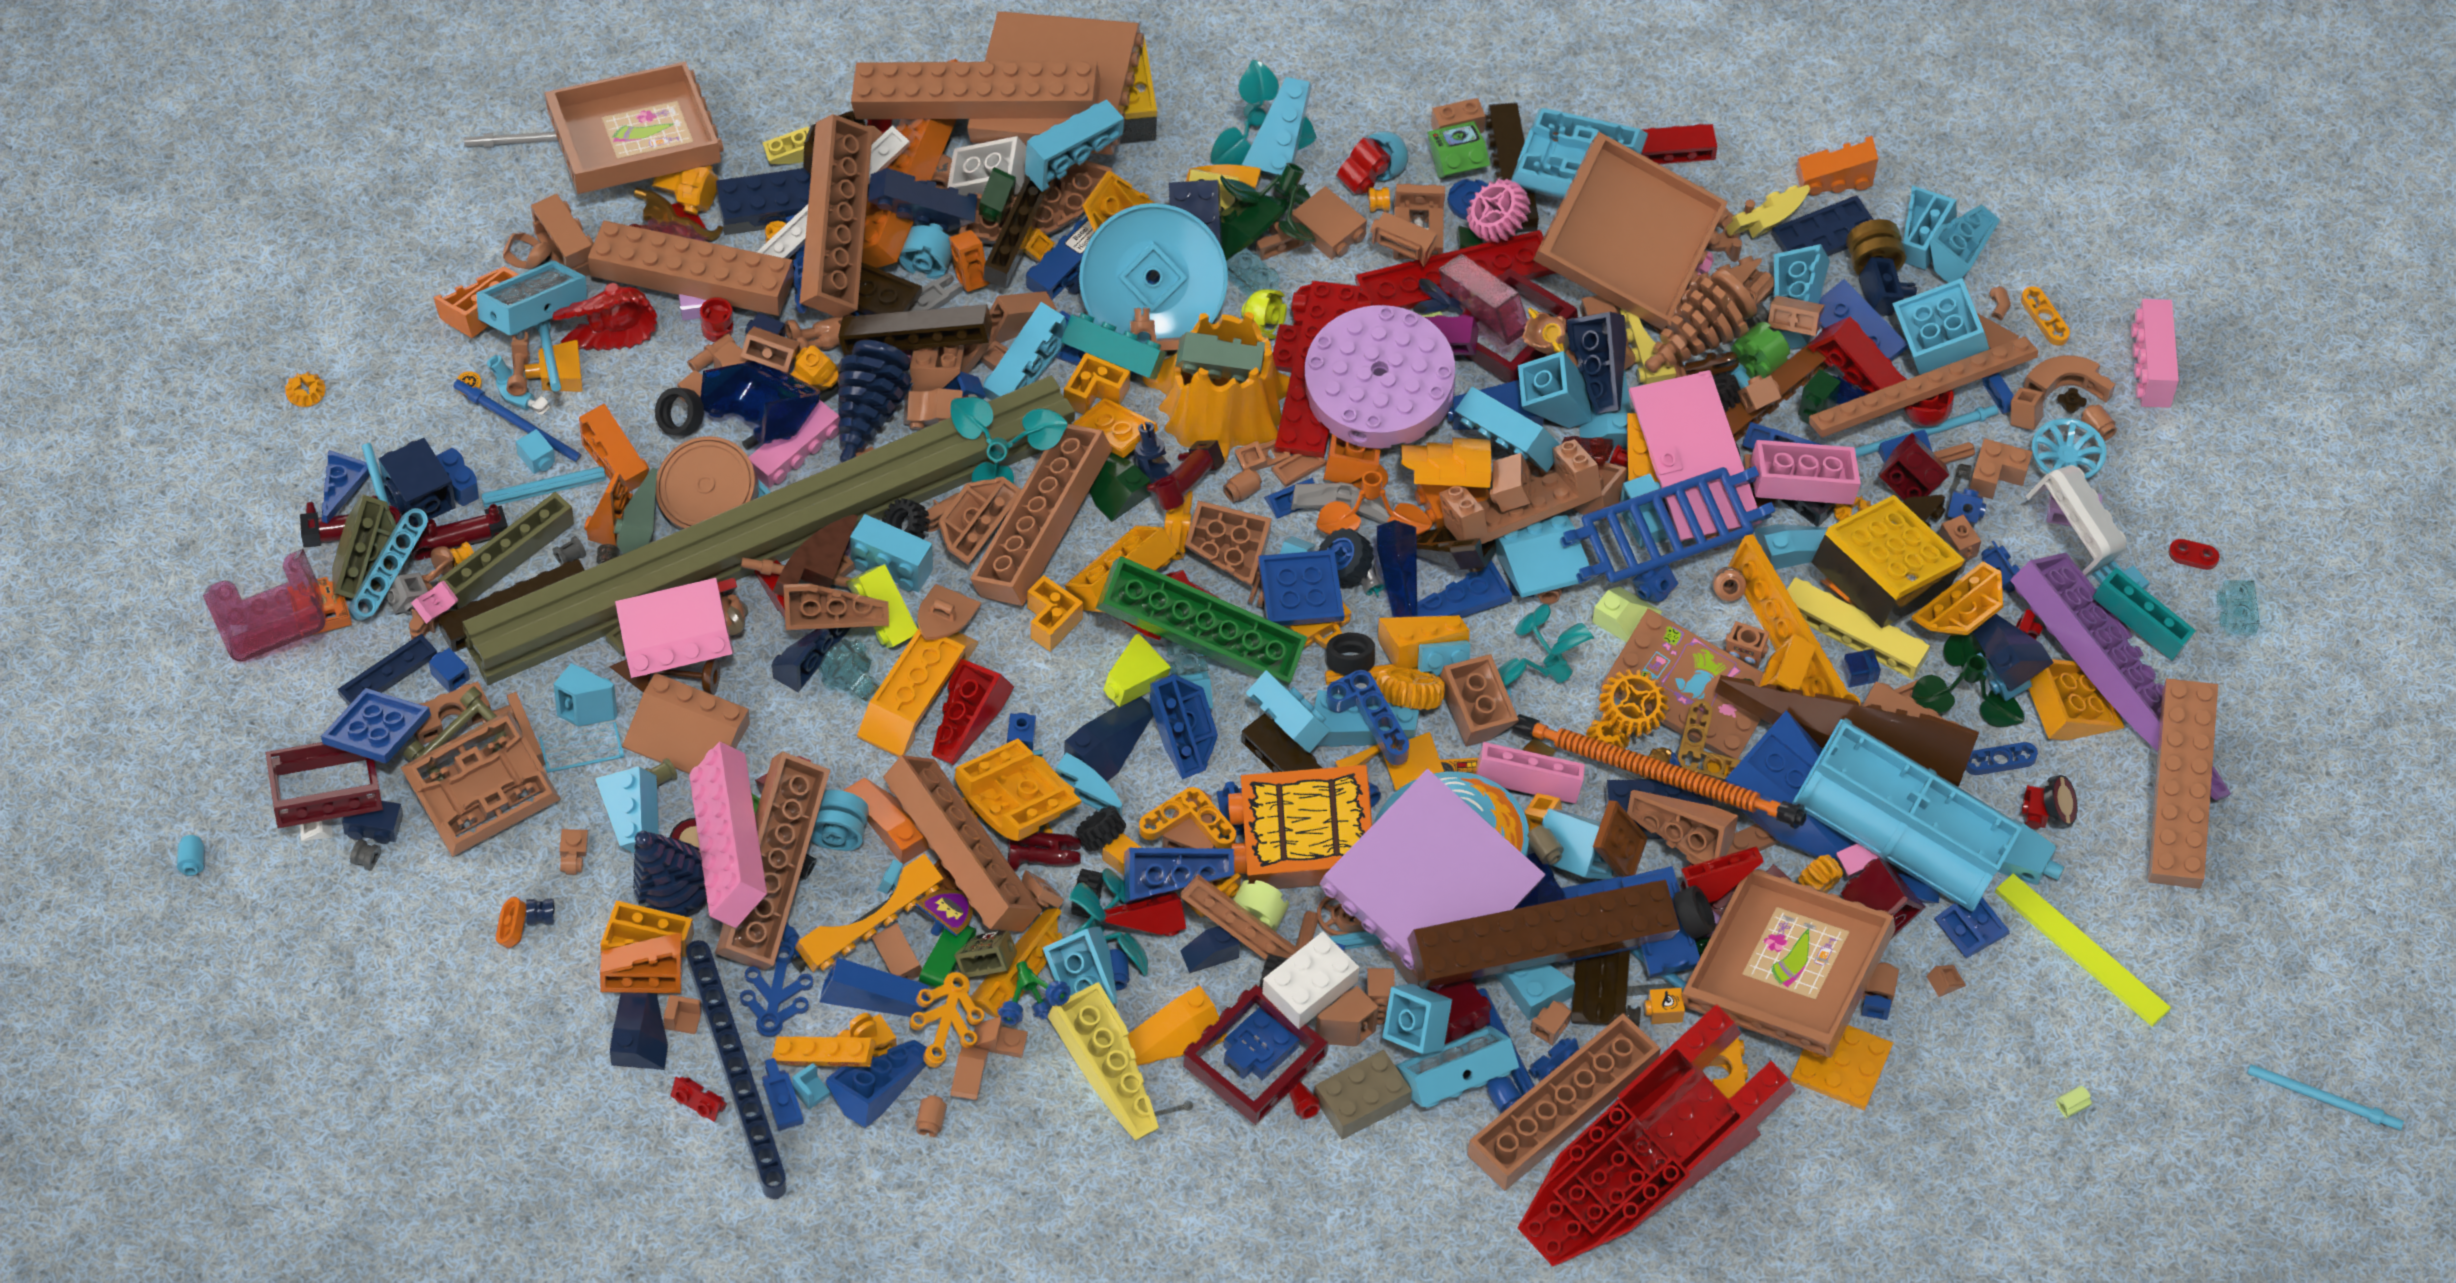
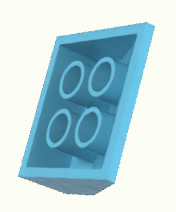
(1941, 326)
(1537, 558)

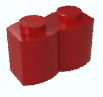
(1364, 166)

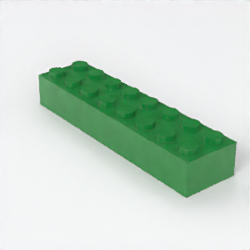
(1200, 621)

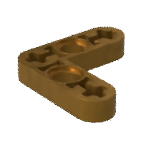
(1696, 749)

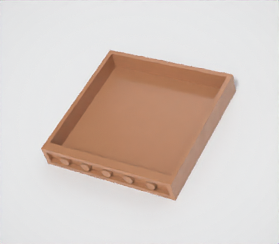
(1631, 231)

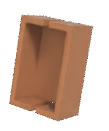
(562, 233)

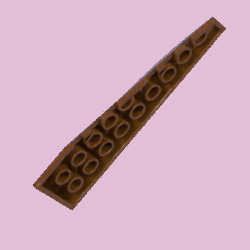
(1924, 738)

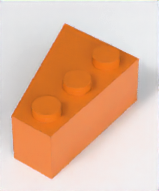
(1839, 169)
(460, 307)
(611, 447)

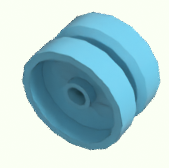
(840, 821)

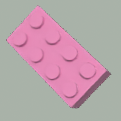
(2155, 353)
(1805, 472)

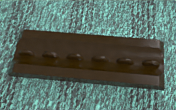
(1601, 988)

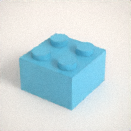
(1417, 1018)

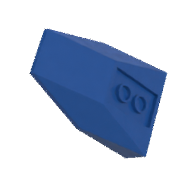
(1777, 771)

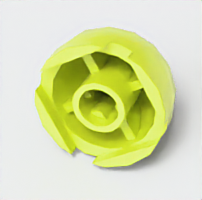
(1266, 308)

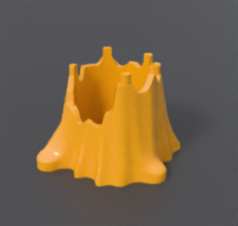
(1223, 408)

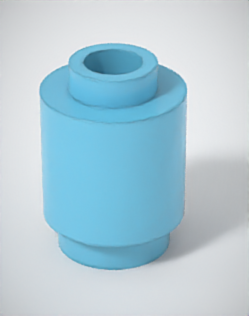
(190, 855)

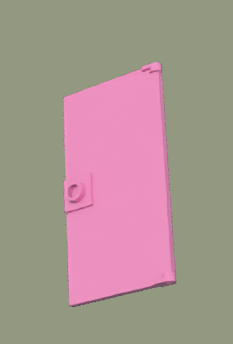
(1687, 438)

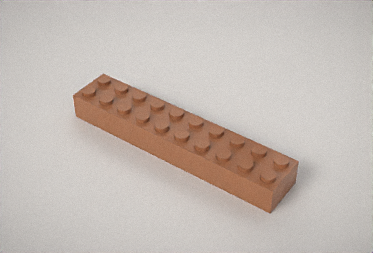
(974, 89)

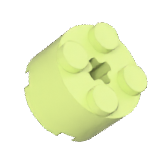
(1262, 902)

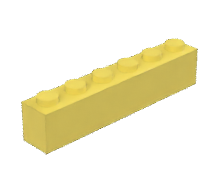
(1857, 630)

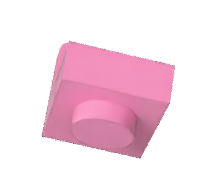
(435, 602)

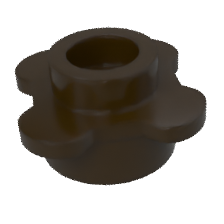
(2071, 406)

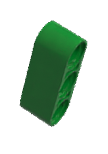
(942, 958)

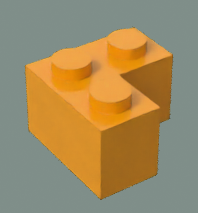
(1096, 379)
(1055, 610)

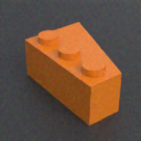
(643, 966)

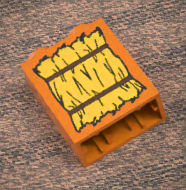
(1299, 823)

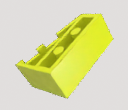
(879, 585)

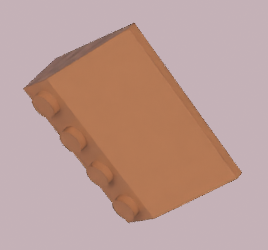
(683, 723)

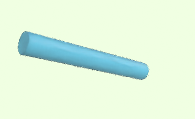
(374, 472)

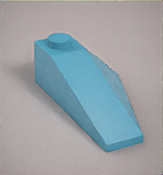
(1611, 424)
(1789, 544)

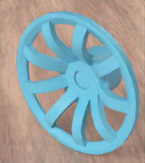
(2068, 452)

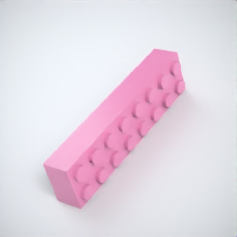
(727, 834)

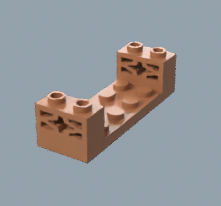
(1570, 486)

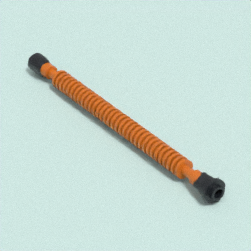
(1661, 771)

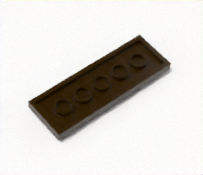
(883, 291)

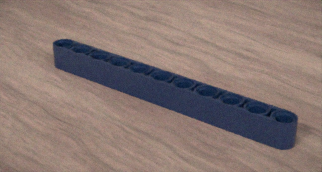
(739, 1079)

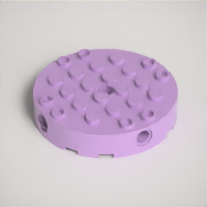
(1380, 376)

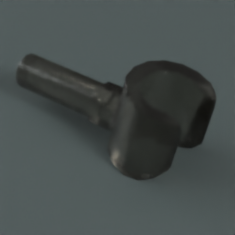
(1963, 472)

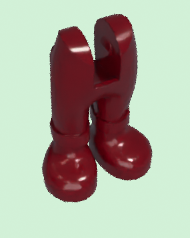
(1059, 851)

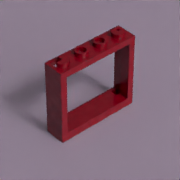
(1496, 363)
(321, 805)
(1257, 1109)

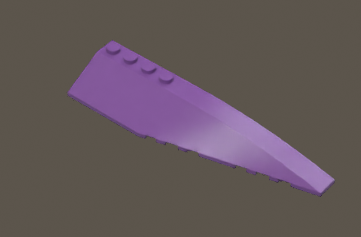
(2098, 644)

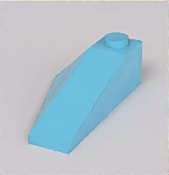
(1960, 242)

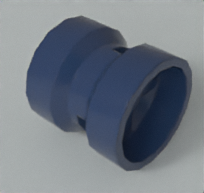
(540, 911)

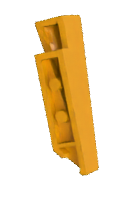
(1002, 985)

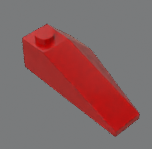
(972, 703)

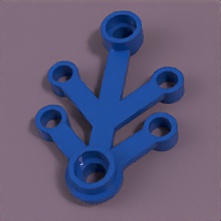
(776, 994)

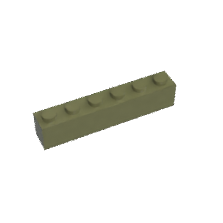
(509, 549)

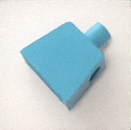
(2031, 858)

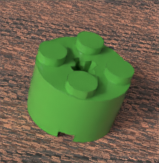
(1761, 350)

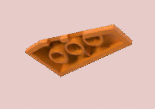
(890, 821)

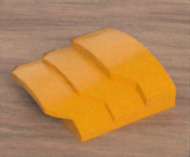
(1450, 464)
(1014, 790)

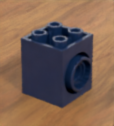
(416, 480)

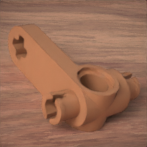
(1144, 323)

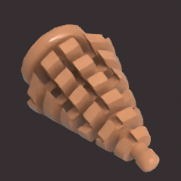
(1709, 315)

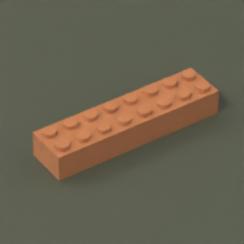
(836, 216)
(690, 267)
(1041, 515)
(2183, 783)
(784, 832)
(962, 844)
(1562, 1102)

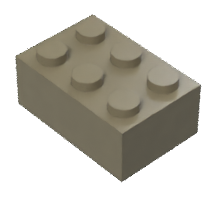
(1363, 1094)

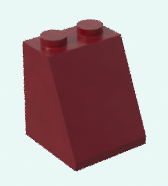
(1883, 889)

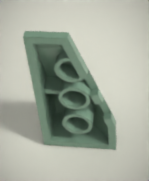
(637, 519)

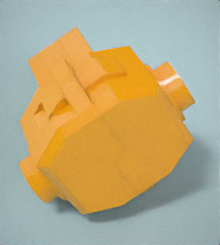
(692, 188)
(815, 368)

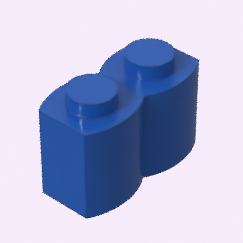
(462, 477)

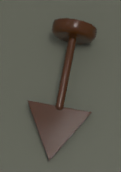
(710, 675)

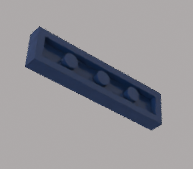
(390, 669)

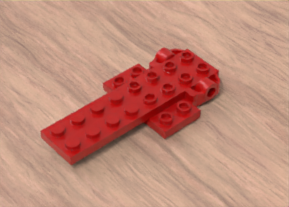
(1312, 310)

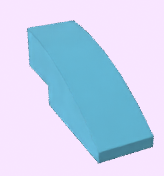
(1087, 783)

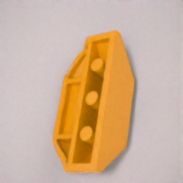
(1964, 603)

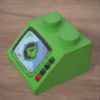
(1458, 149)

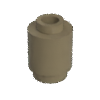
(1545, 845)

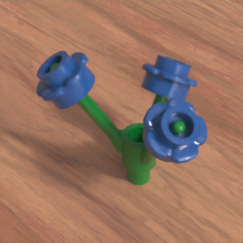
(1056, 994)

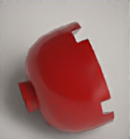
(1931, 410)

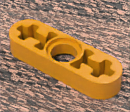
(2045, 306)

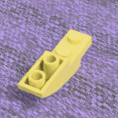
(786, 148)
(1770, 213)

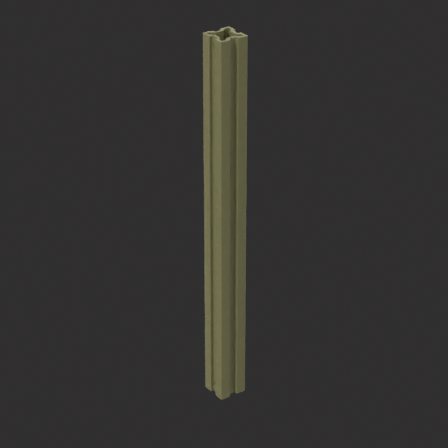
(766, 528)

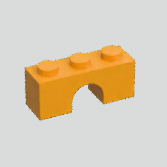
(1731, 1061)

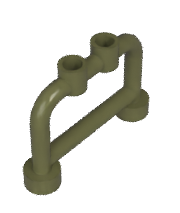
(473, 704)

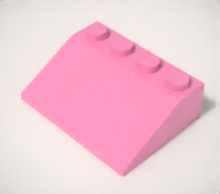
(674, 627)

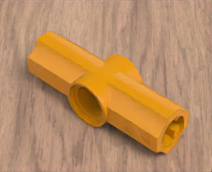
(1178, 525)

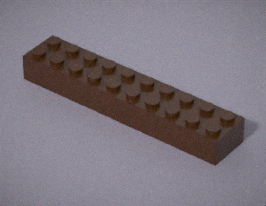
(1543, 933)

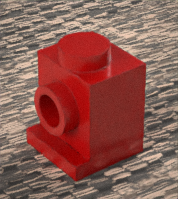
(2034, 807)

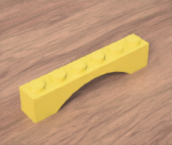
(1643, 349)

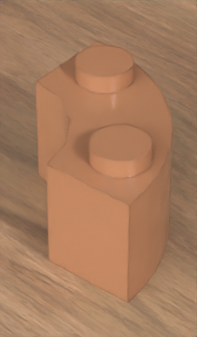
(928, 407)

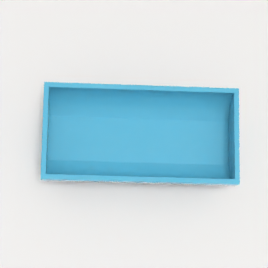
(1907, 814)

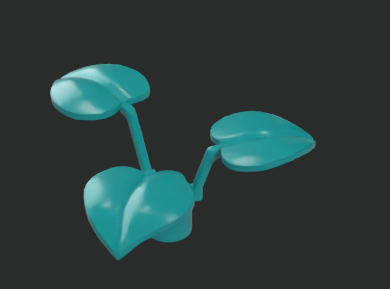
(1255, 85)
(974, 414)
(1554, 662)
(1086, 898)

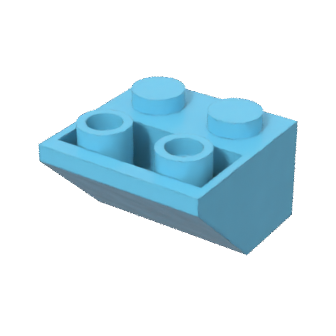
(584, 697)

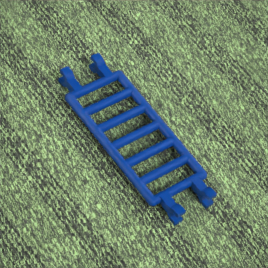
(1605, 567)

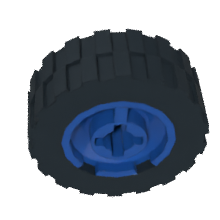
(1352, 555)

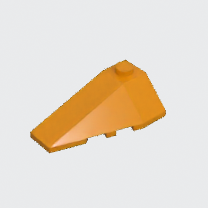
(1174, 1027)

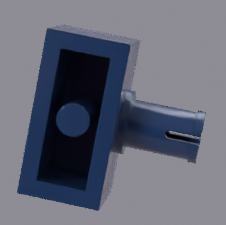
(1883, 285)

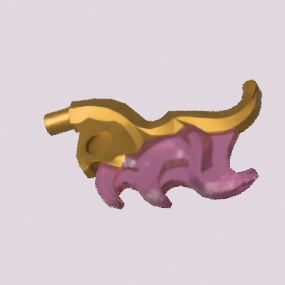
(664, 219)

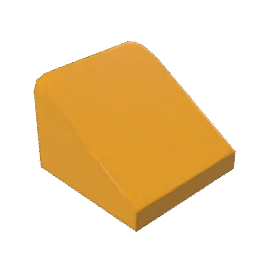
(1038, 245)

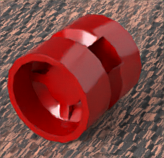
(716, 318)

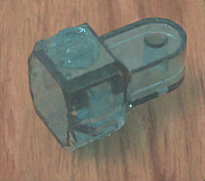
(848, 668)

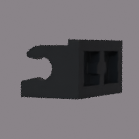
(1812, 511)

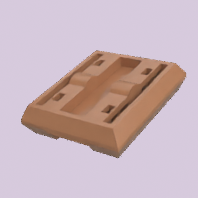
(481, 784)

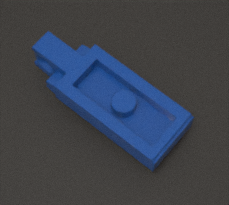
(781, 1096)

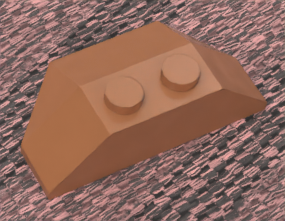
(976, 516)

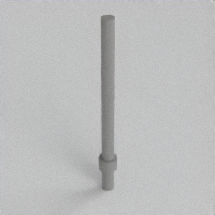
(488, 140)

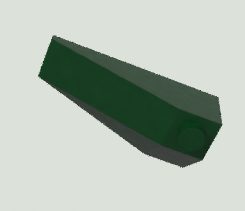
(1119, 487)

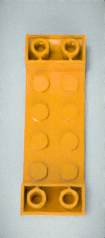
(911, 690)

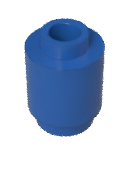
(1120, 968)
(1503, 1092)

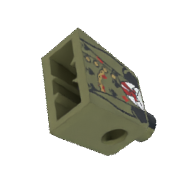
(993, 950)

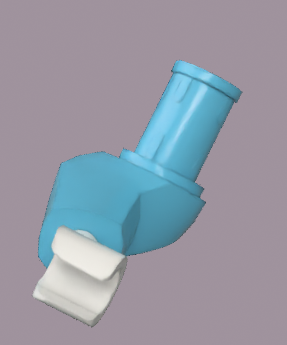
(524, 401)

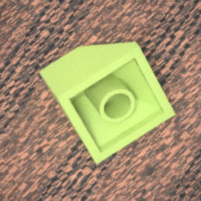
(1620, 612)

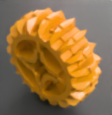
(1411, 688)
(1618, 713)

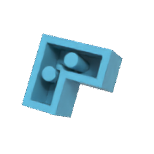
(1636, 488)

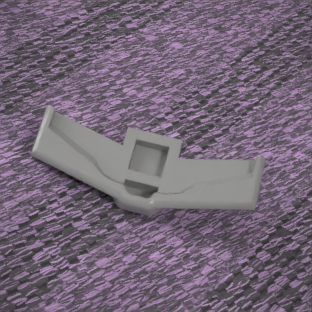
(1321, 494)

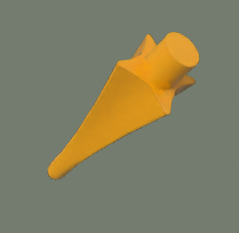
(1359, 758)

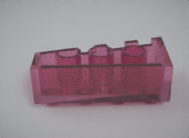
(1486, 297)

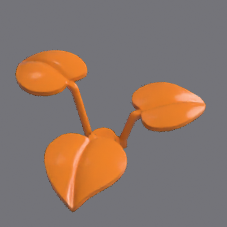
(1340, 515)

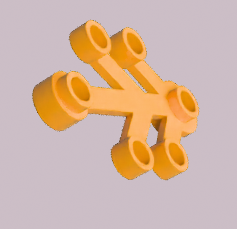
(948, 1015)

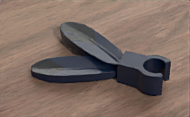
(1439, 302)

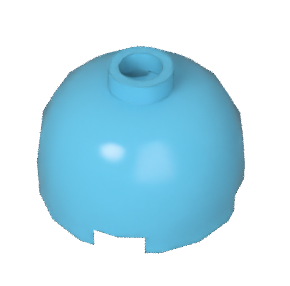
(1396, 149)

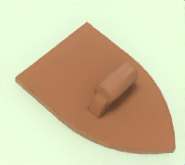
(944, 612)

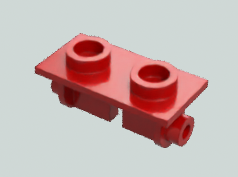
(691, 1094)

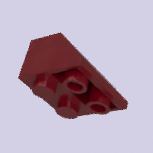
(1913, 469)

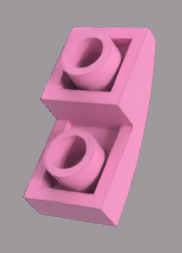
(1854, 859)

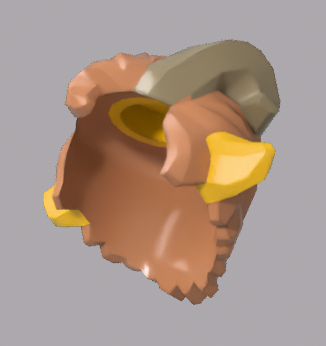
(1546, 332)
(735, 613)

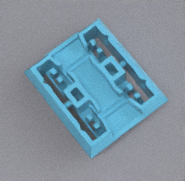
(1549, 165)

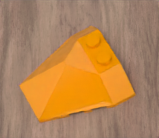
(1110, 197)

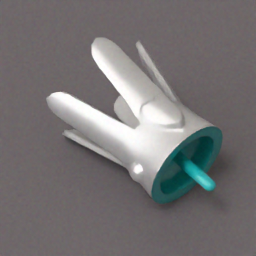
(1373, 583)

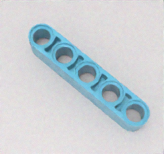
(396, 555)

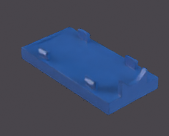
(1669, 954)

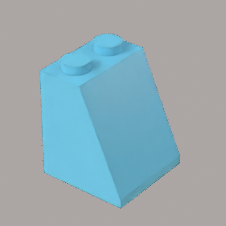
(1555, 390)
(1577, 838)

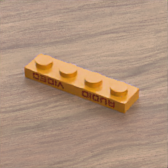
(824, 1051)

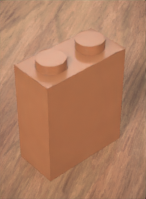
(1331, 222)

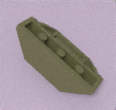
(360, 544)

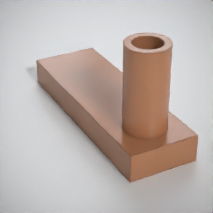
(518, 713)

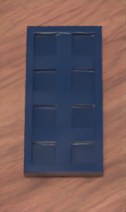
(1824, 227)

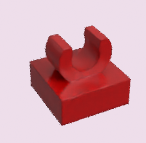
(2027, 625)

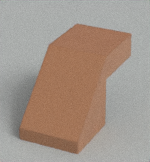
(969, 1073)

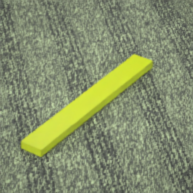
(2082, 950)

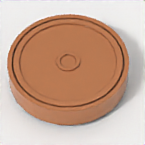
(704, 480)

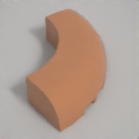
(1061, 208)

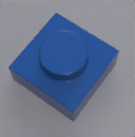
(1876, 1007)

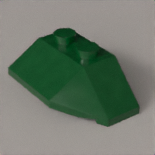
(1247, 221)

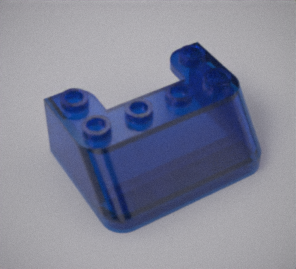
(761, 396)

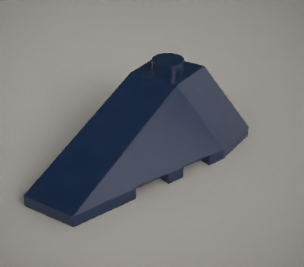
(1600, 351)

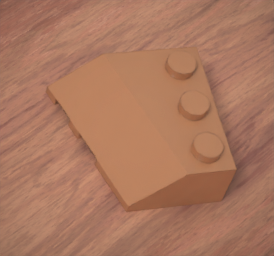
(1229, 539)

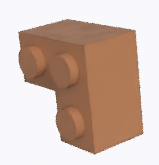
(1996, 463)

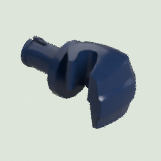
(1149, 454)

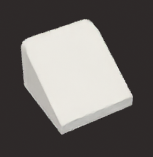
(316, 830)

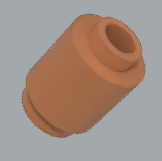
(2100, 421)
(1242, 485)
(930, 1116)

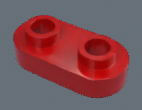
(2194, 554)

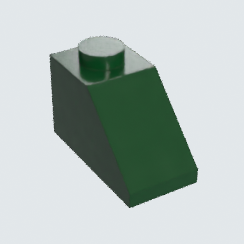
(997, 196)

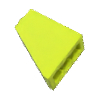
(1134, 672)

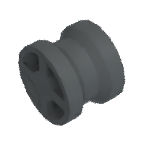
(365, 854)

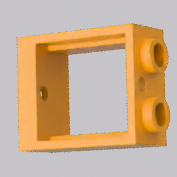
(1789, 664)

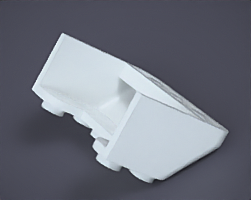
(2085, 514)

